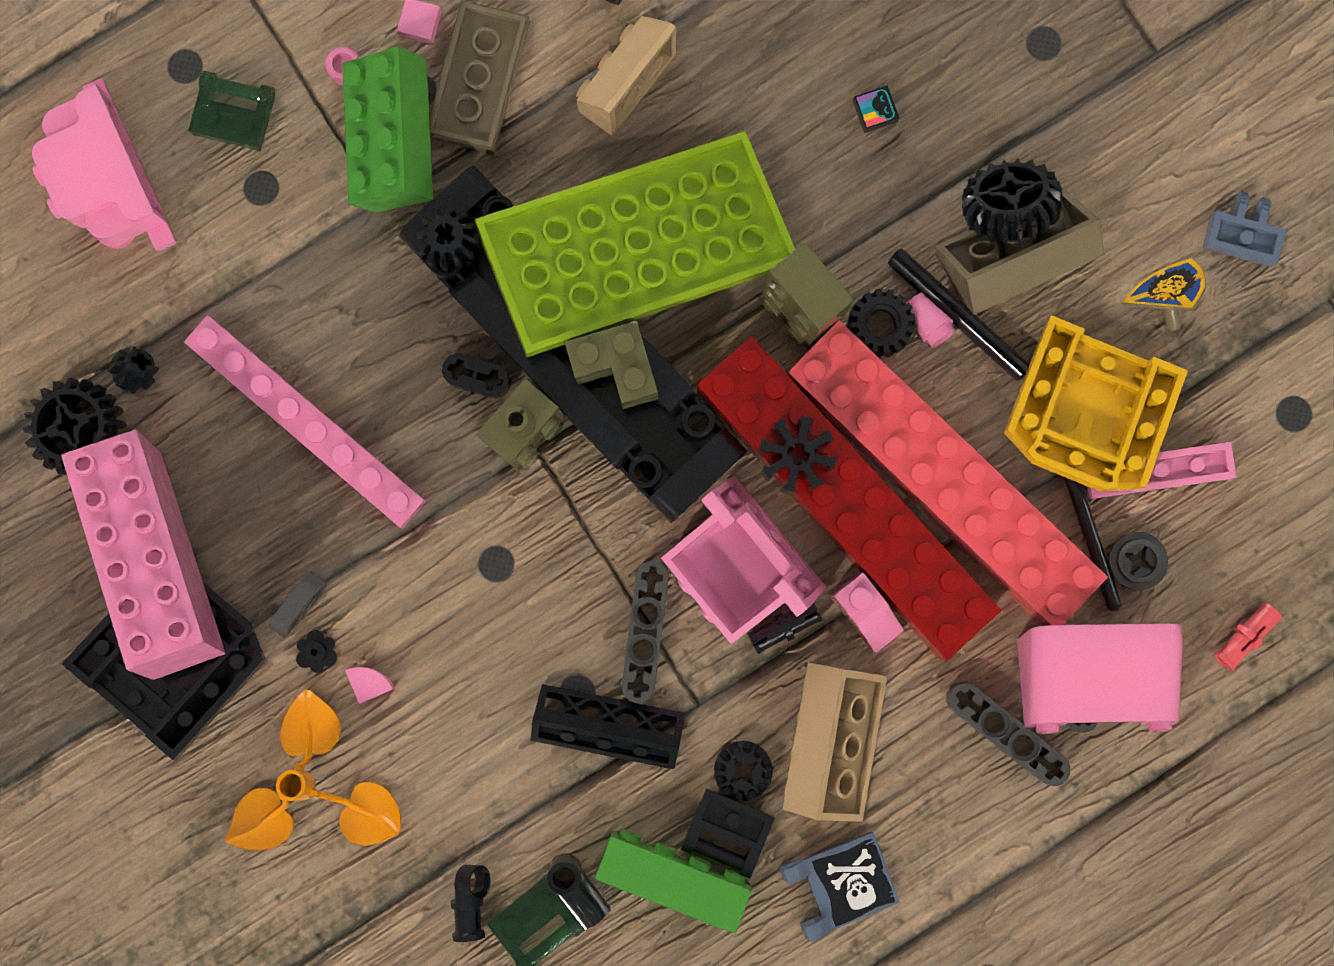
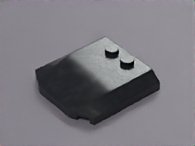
(180, 704)

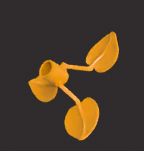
(262, 818)

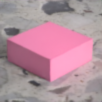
(419, 21)

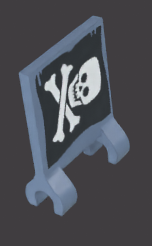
(845, 883)

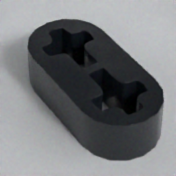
(478, 367)

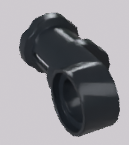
(468, 902)

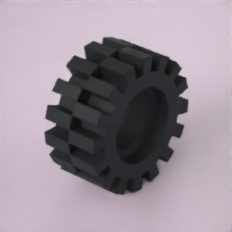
(892, 305)

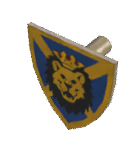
(1170, 289)

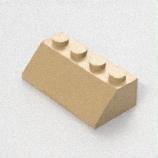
(834, 743)

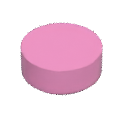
(335, 60)

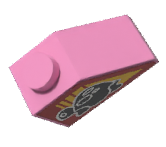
(867, 612)

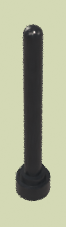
(1093, 542)

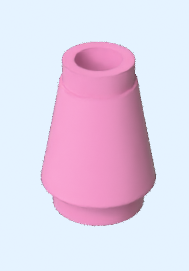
(930, 321)

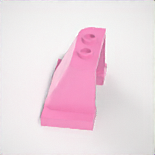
(741, 564)

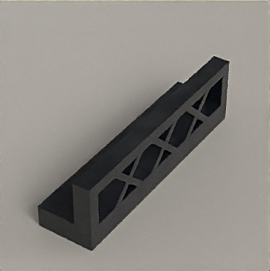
(606, 734)

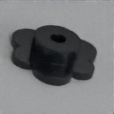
(324, 646)

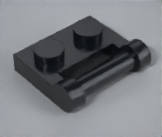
(732, 821)

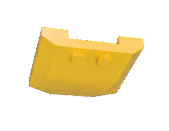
(1093, 409)

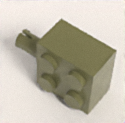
(522, 425)

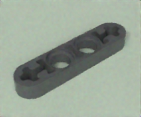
(650, 632)
(1009, 731)

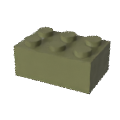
(805, 296)

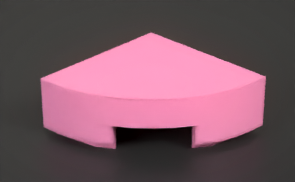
(368, 683)

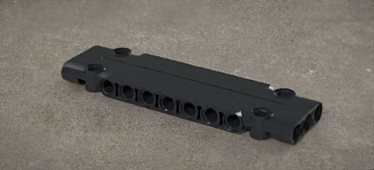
(646, 433)

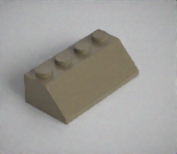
(995, 272)

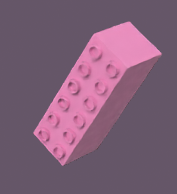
(142, 555)

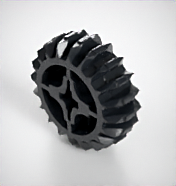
(1012, 201)
(61, 402)

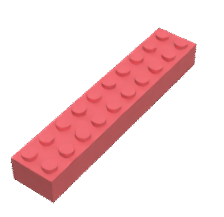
(946, 477)

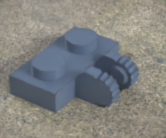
(1243, 237)

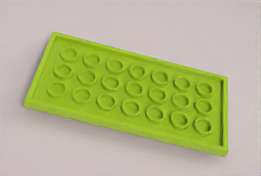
(634, 242)

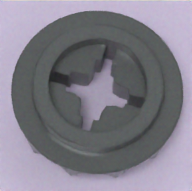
(1152, 554)

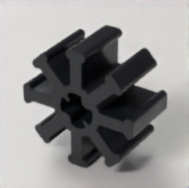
(807, 450)

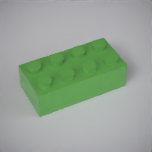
(387, 130)

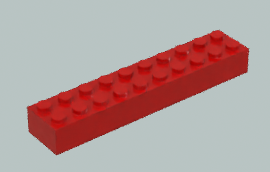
(853, 504)

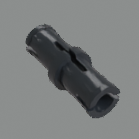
(783, 628)

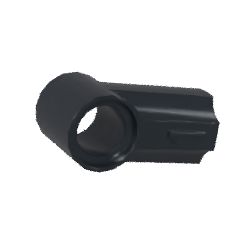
(579, 892)

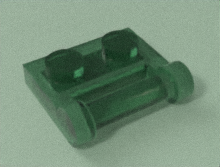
(230, 122)
(528, 915)

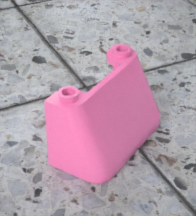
(1101, 675)

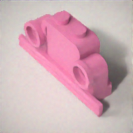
(97, 173)

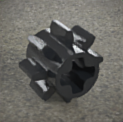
(133, 369)

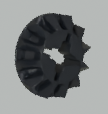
(747, 753)

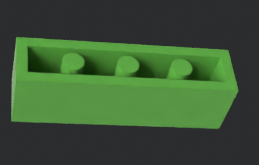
(673, 880)

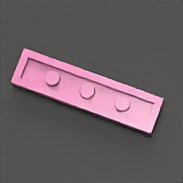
(1185, 468)

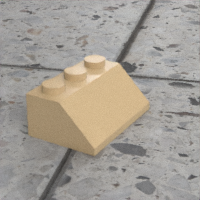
(627, 73)

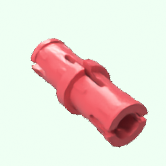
(1248, 636)

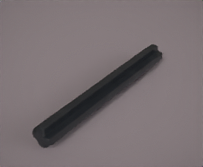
(962, 317)

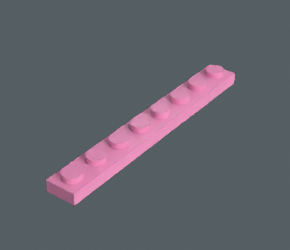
(305, 421)

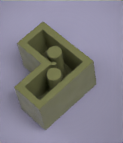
(616, 353)

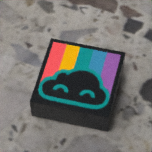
(875, 109)

